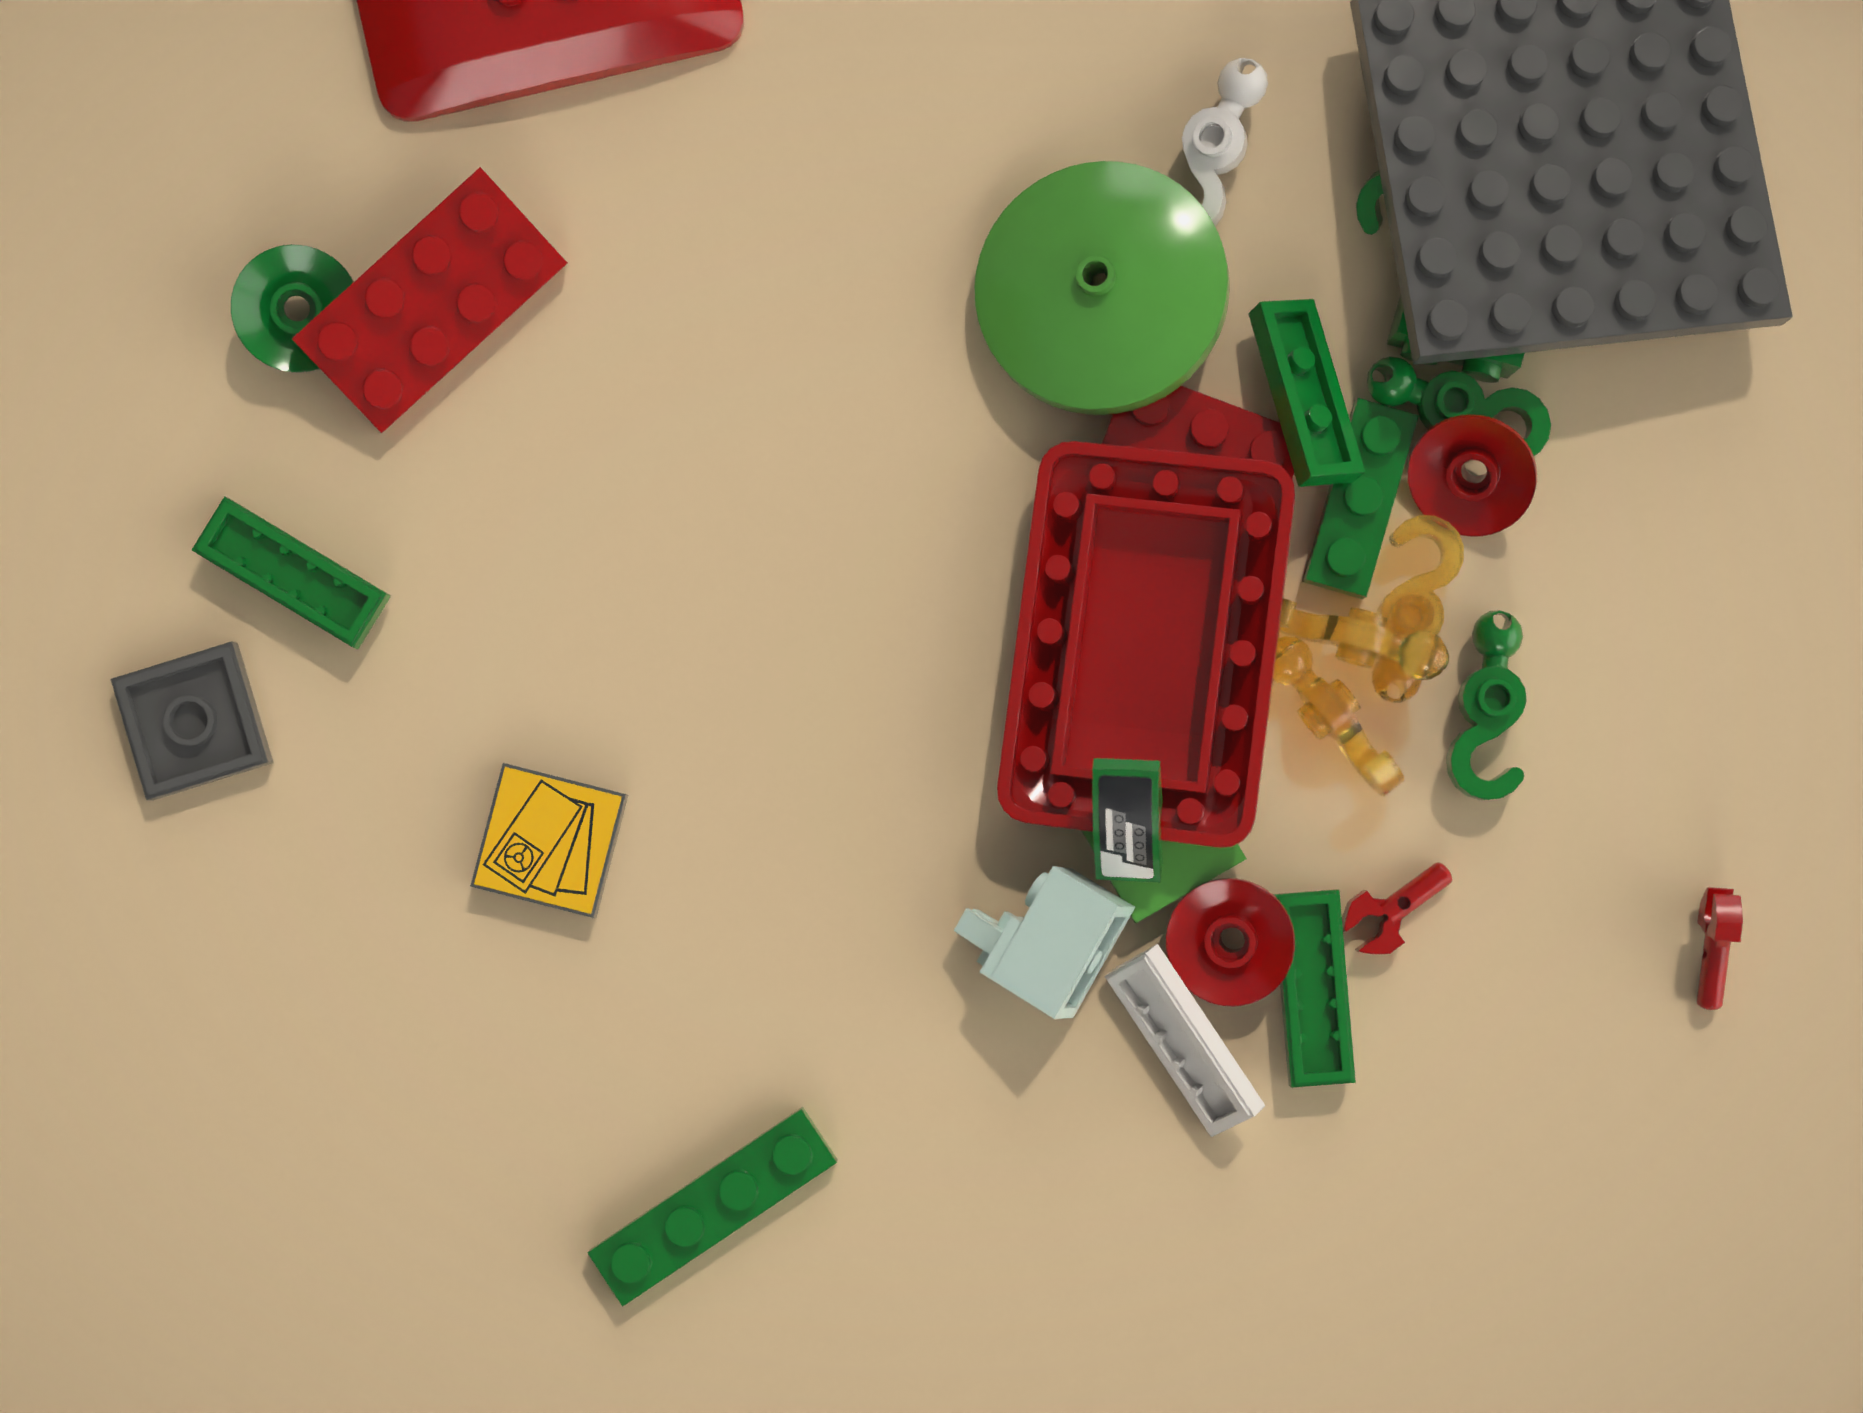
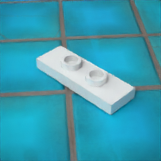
(1185, 1041)

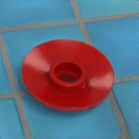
(1468, 501)
(1223, 973)

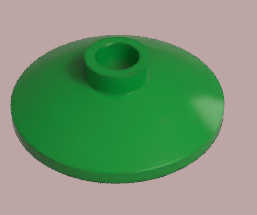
(261, 298)

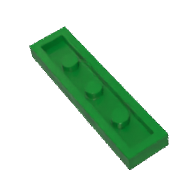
(712, 1206)

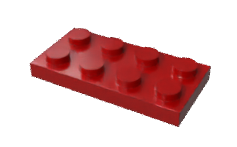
(430, 300)

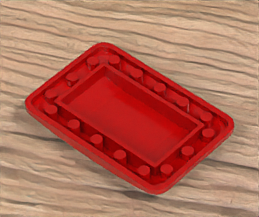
(477, 53)
(1148, 635)

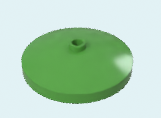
(1113, 341)

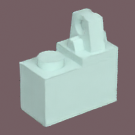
(1056, 946)

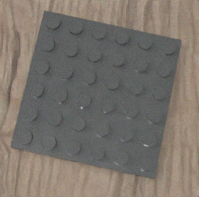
(1567, 173)

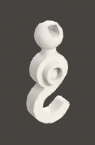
(1216, 138)

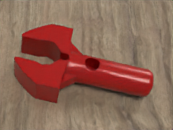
(1394, 908)
(1722, 923)

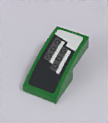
(1127, 819)

